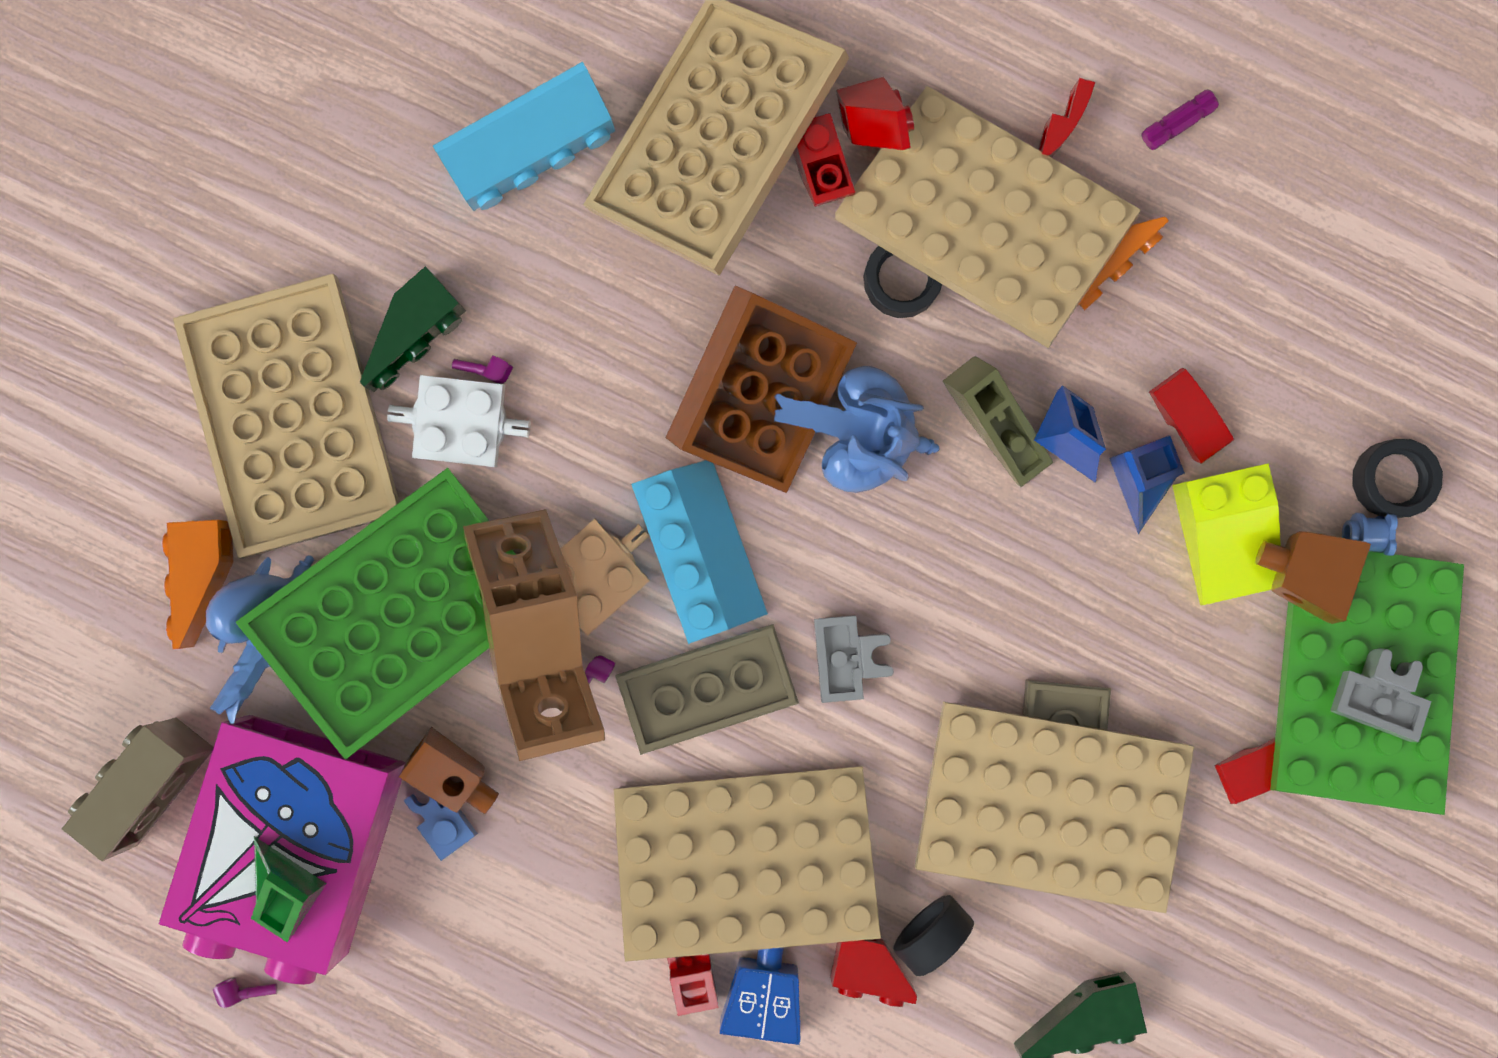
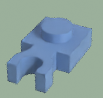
(442, 828)

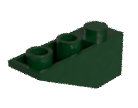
(413, 320)
(1090, 1015)

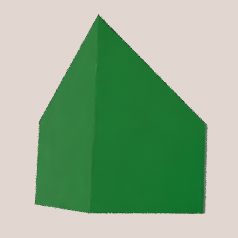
(282, 891)

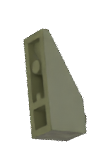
(998, 419)

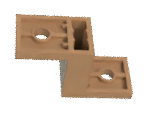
(533, 634)

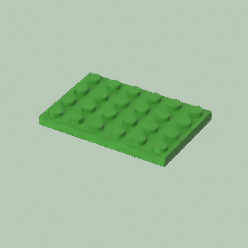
(1398, 607)
(379, 617)

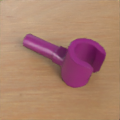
(496, 370)
(599, 669)
(228, 992)

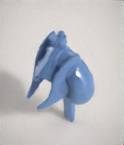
(872, 432)
(223, 611)

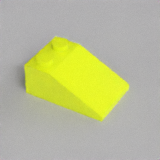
(1223, 529)

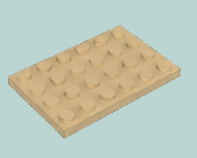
(716, 132)
(989, 217)
(286, 415)
(1054, 807)
(745, 864)

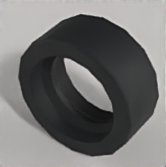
(884, 302)
(1426, 465)
(933, 935)

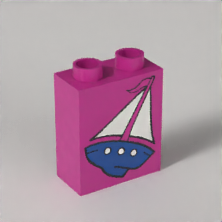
(304, 804)

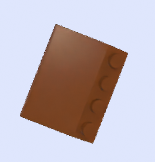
(731, 398)

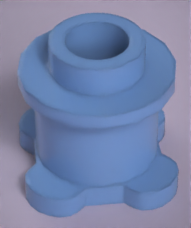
(1376, 531)

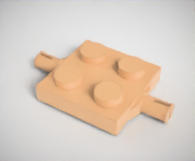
(603, 572)

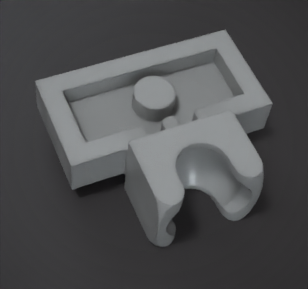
(846, 658)
(1384, 697)

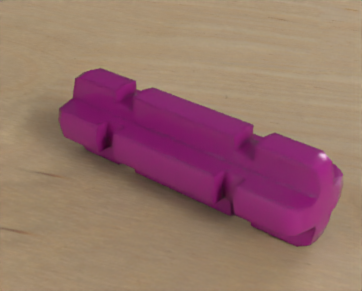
(1180, 119)

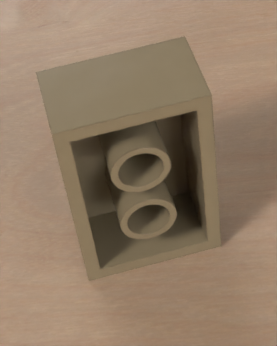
(136, 787)

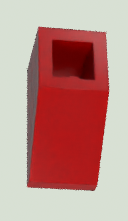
(875, 115)
(823, 162)
(870, 970)

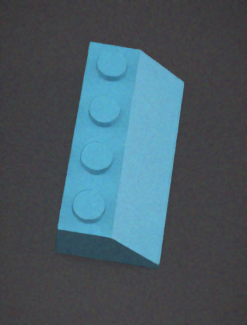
(526, 138)
(699, 550)

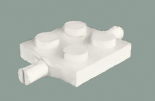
(458, 421)

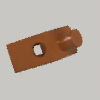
(1316, 572)
(437, 760)

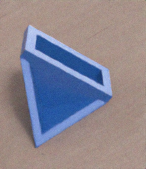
(1072, 432)
(1146, 476)

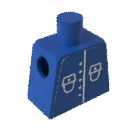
(763, 999)

